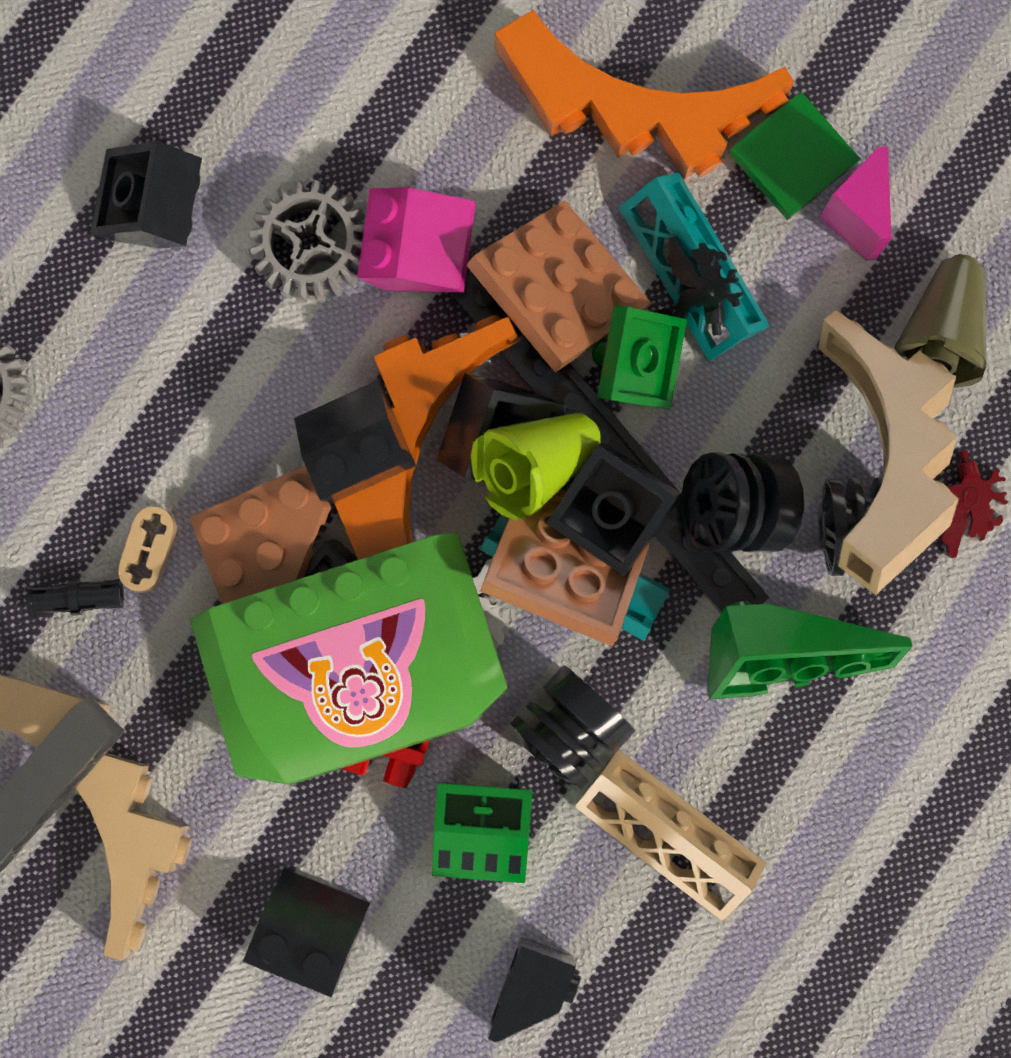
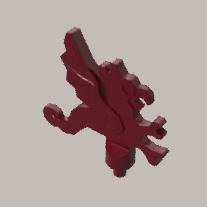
(973, 499)

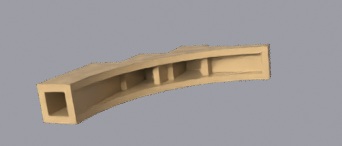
(903, 400)
(132, 840)

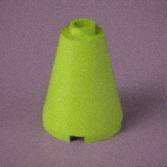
(532, 461)

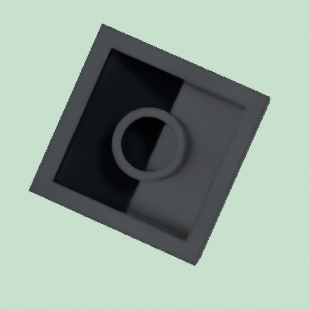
(146, 195)
(484, 406)
(352, 443)
(614, 508)
(306, 932)
(533, 989)

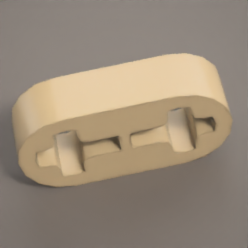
(136, 547)

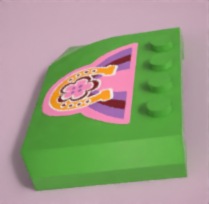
(350, 662)

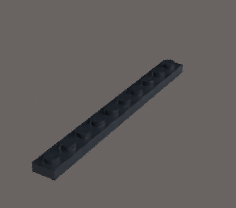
(714, 573)

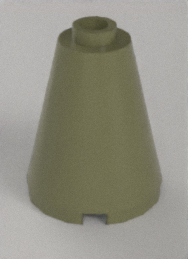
(951, 321)

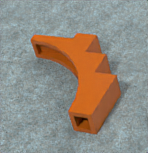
(629, 115)
(418, 387)

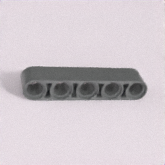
(53, 774)

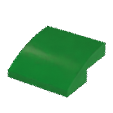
(794, 155)

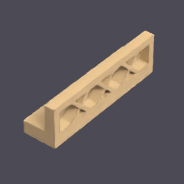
(676, 830)

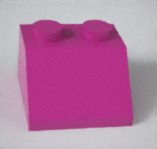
(416, 240)

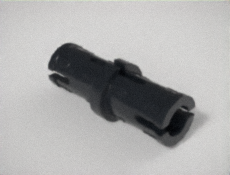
(75, 597)

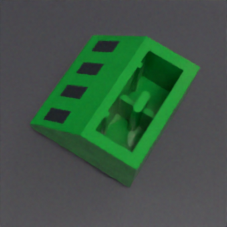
(481, 832)

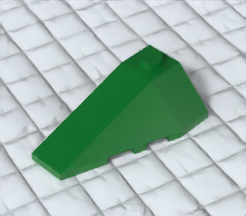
(780, 644)

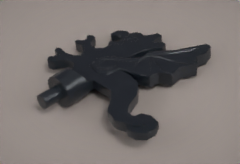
(709, 284)

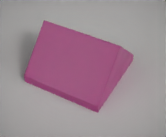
(861, 207)

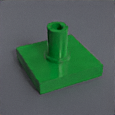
(640, 357)

